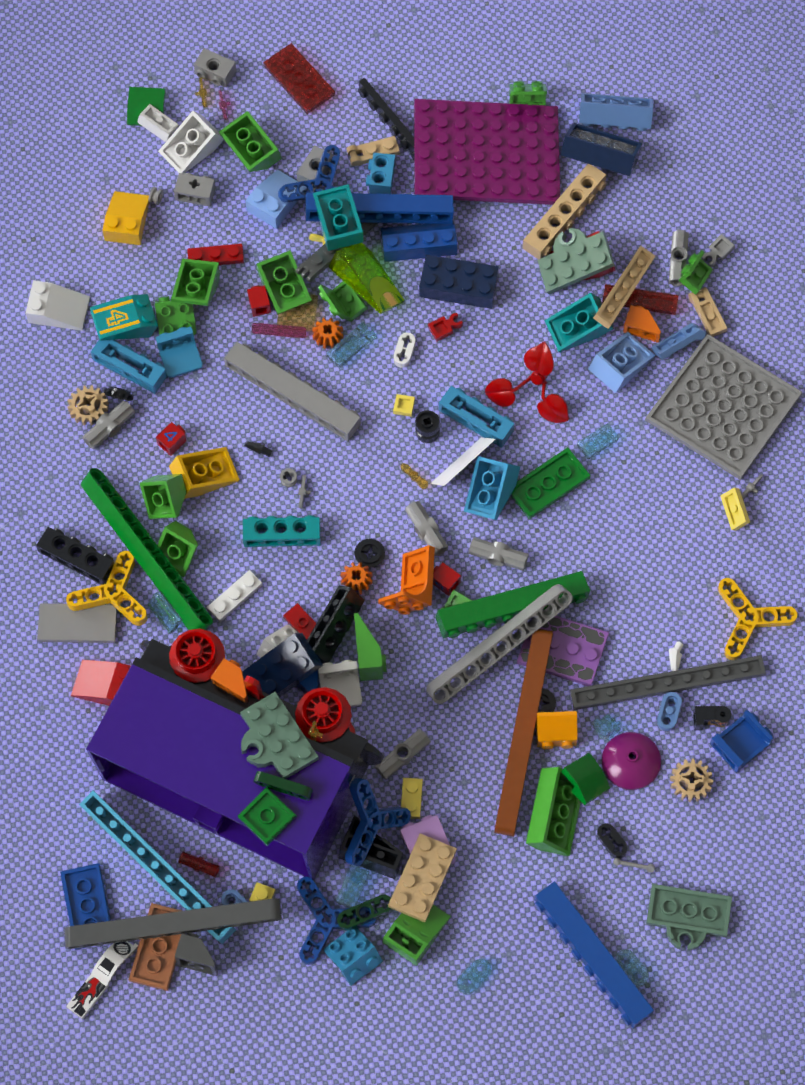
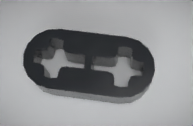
(615, 837)

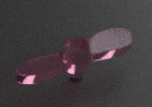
(222, 104)

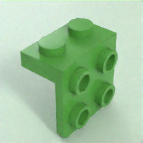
(527, 93)
(343, 301)
(174, 315)

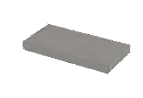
(88, 625)

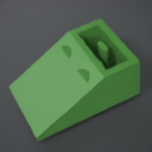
(413, 937)

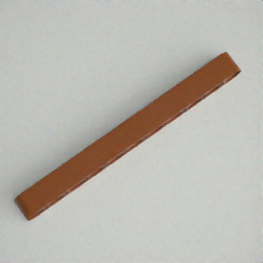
(523, 733)

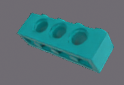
(290, 537)

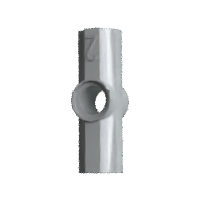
(678, 249)
(108, 424)
(426, 527)
(498, 553)
(393, 762)

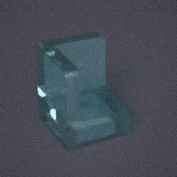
(606, 727)

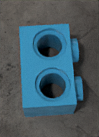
(381, 173)

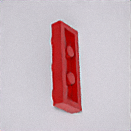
(222, 254)

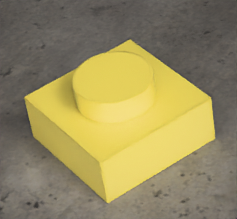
(404, 405)
(262, 892)

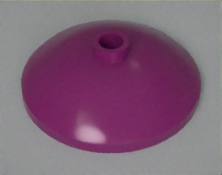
(627, 772)

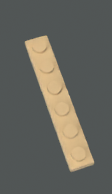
(624, 287)

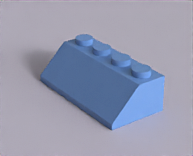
(616, 111)

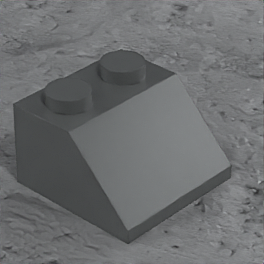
(194, 955)

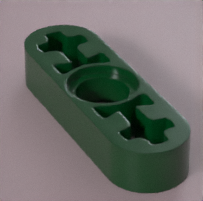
(283, 785)
(353, 924)

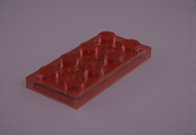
(299, 78)

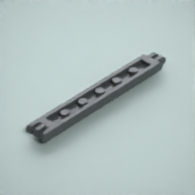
(322, 258)

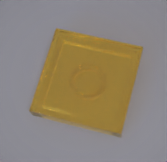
(300, 316)

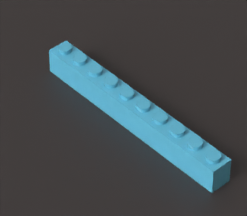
(149, 858)

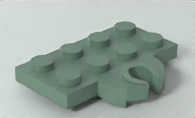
(575, 259)
(276, 738)
(688, 914)

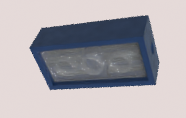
(601, 149)

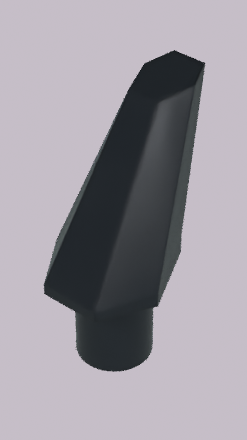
(258, 447)

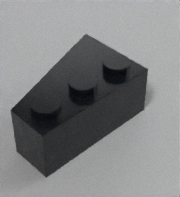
(382, 855)

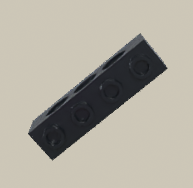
(53, 537)
(334, 622)

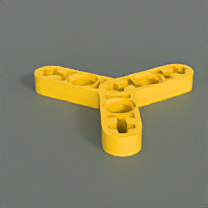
(115, 599)
(748, 625)

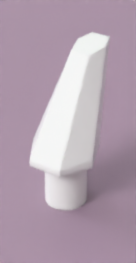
(675, 656)

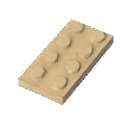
(422, 877)

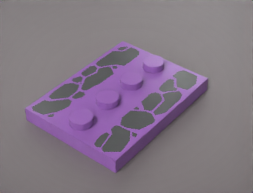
(573, 650)

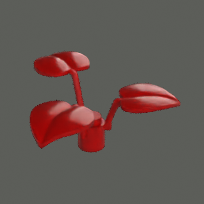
(541, 362)

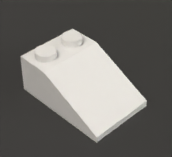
(191, 143)
(56, 306)

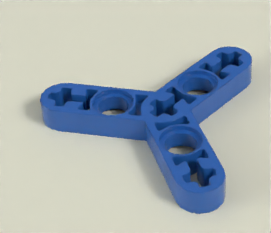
(325, 180)
(366, 815)
(324, 928)

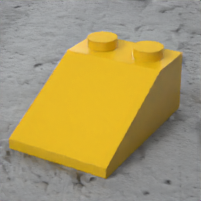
(126, 218)
(205, 471)

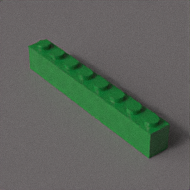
(504, 606)

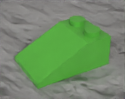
(196, 282)
(282, 283)
(370, 660)

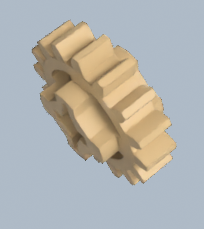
(87, 397)
(699, 780)

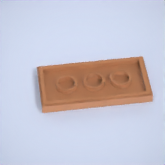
(155, 957)

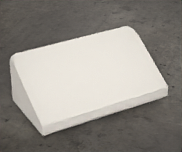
(157, 122)

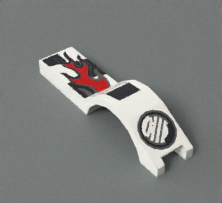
(100, 978)

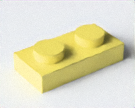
(735, 509)
(412, 796)

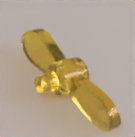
(202, 92)
(422, 483)
(314, 732)

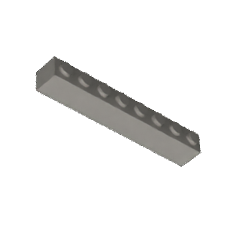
(293, 391)

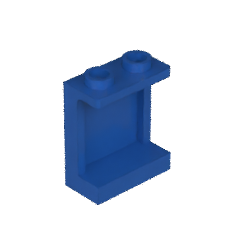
(742, 741)

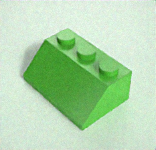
(250, 143)

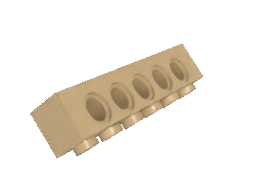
(587, 177)

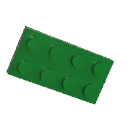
(549, 483)

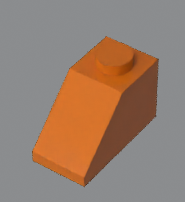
(641, 324)
(230, 679)

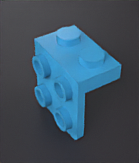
(179, 352)
(353, 955)

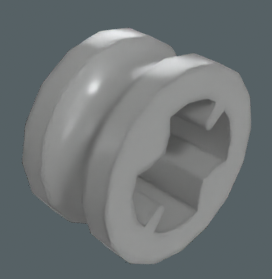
(155, 195)
(288, 471)

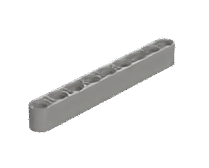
(495, 652)

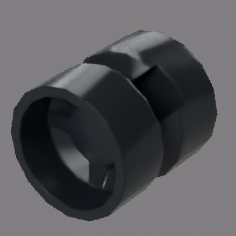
(427, 426)

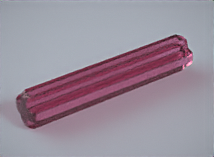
(279, 330)

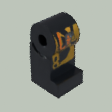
(711, 715)

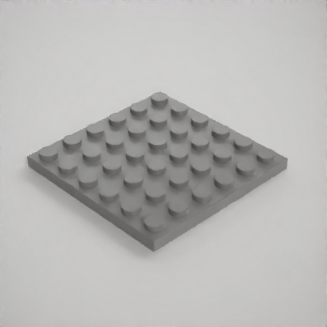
(723, 406)

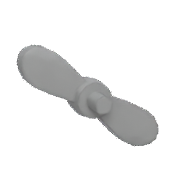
(751, 487)
(302, 491)

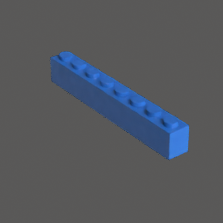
(395, 208)
(594, 955)

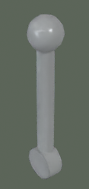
(650, 867)

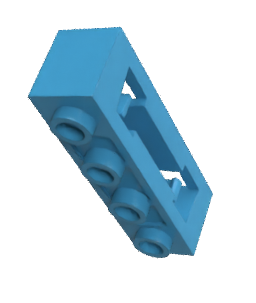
(152, 373)
(452, 406)

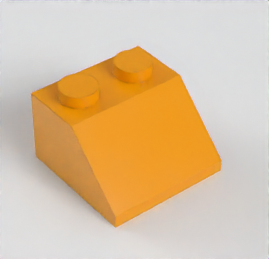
(556, 729)

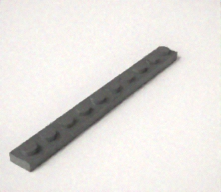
(667, 682)

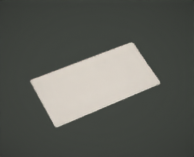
(462, 461)

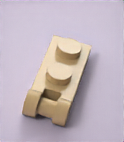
(385, 146)
(708, 312)

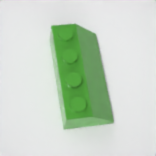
(553, 813)

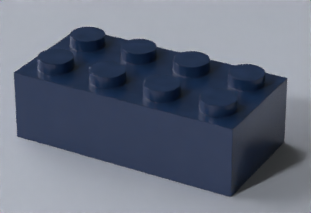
(458, 281)
(285, 665)

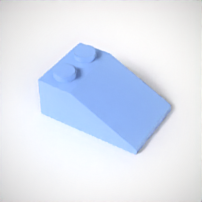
(265, 201)
(620, 361)

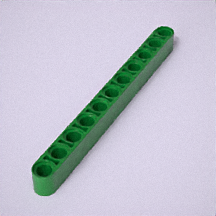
(145, 550)

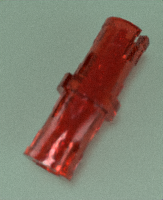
(199, 864)

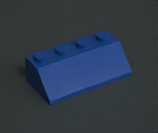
(418, 241)

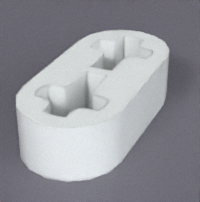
(401, 349)

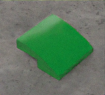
(140, 98)
(587, 778)

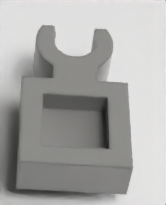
(719, 249)

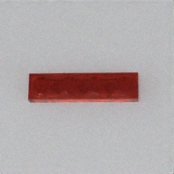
(649, 300)

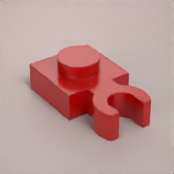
(442, 328)

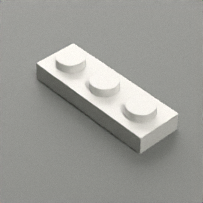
(234, 596)

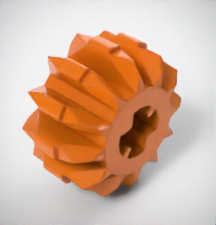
(326, 327)
(357, 571)

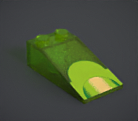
(366, 276)

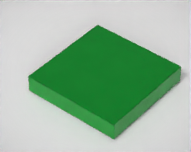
(267, 816)

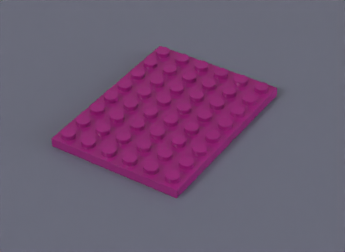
(486, 151)

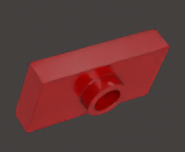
(300, 620)

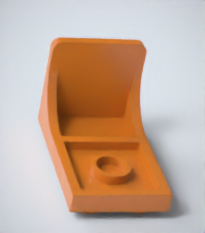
(415, 582)

